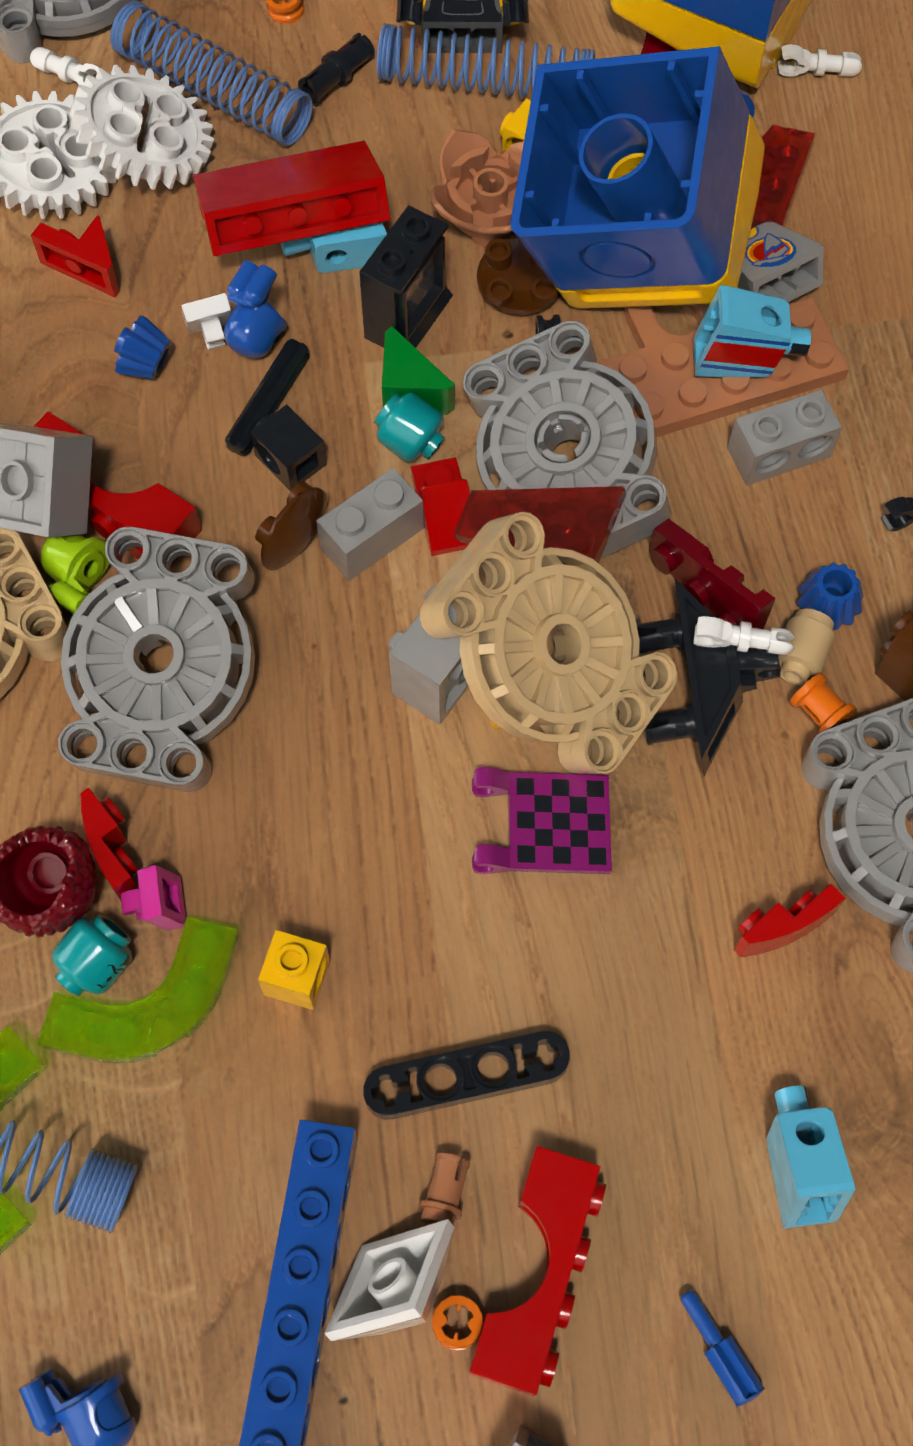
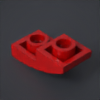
(105, 839)
(778, 928)

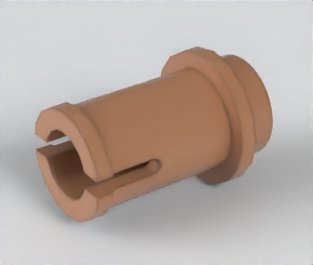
(445, 1189)

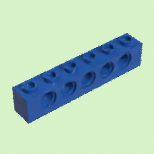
(300, 1287)

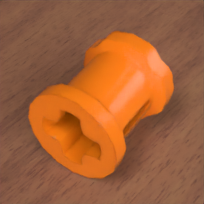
(822, 703)

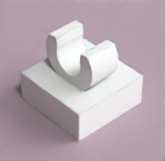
(208, 316)

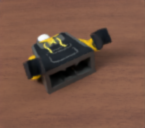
(463, 17)

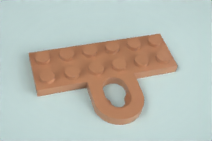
(678, 399)

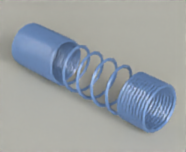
(95, 1193)

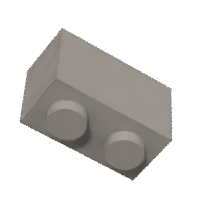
(370, 524)

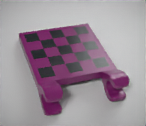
(552, 823)

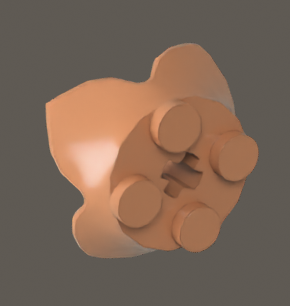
(477, 186)

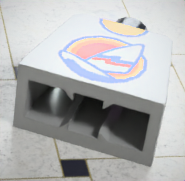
(781, 262)

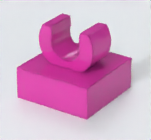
(157, 899)

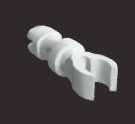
(846, 64)
(66, 68)
(720, 633)

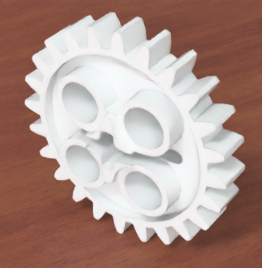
(110, 120)
(43, 161)

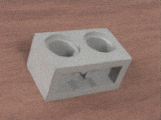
(783, 437)

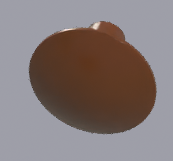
(513, 279)
(293, 527)

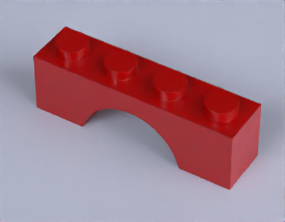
(147, 509)
(517, 1342)

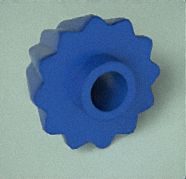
(141, 349)
(833, 592)

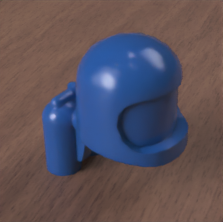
(253, 320)
(89, 1417)

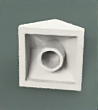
(392, 1283)

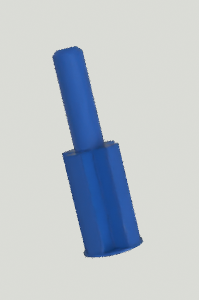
(724, 1354)

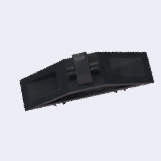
(715, 679)

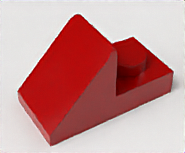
(81, 258)
(444, 500)

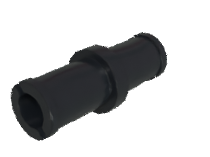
(337, 67)

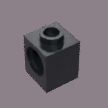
(288, 447)

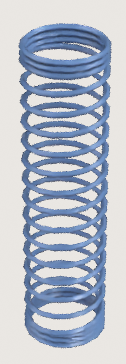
(139, 44)
(389, 62)

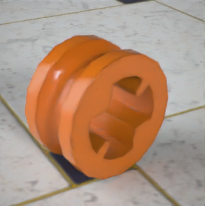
(285, 11)
(474, 1324)

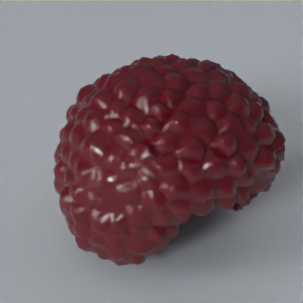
(45, 880)

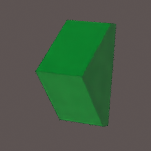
(410, 371)

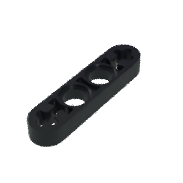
(464, 1065)

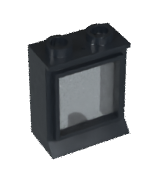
(405, 279)

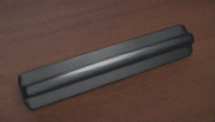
(267, 395)

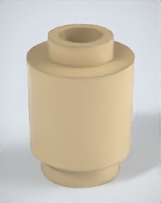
(811, 646)

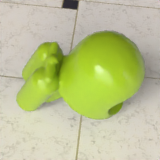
(76, 566)

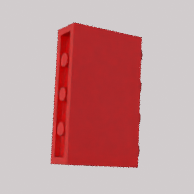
(291, 197)

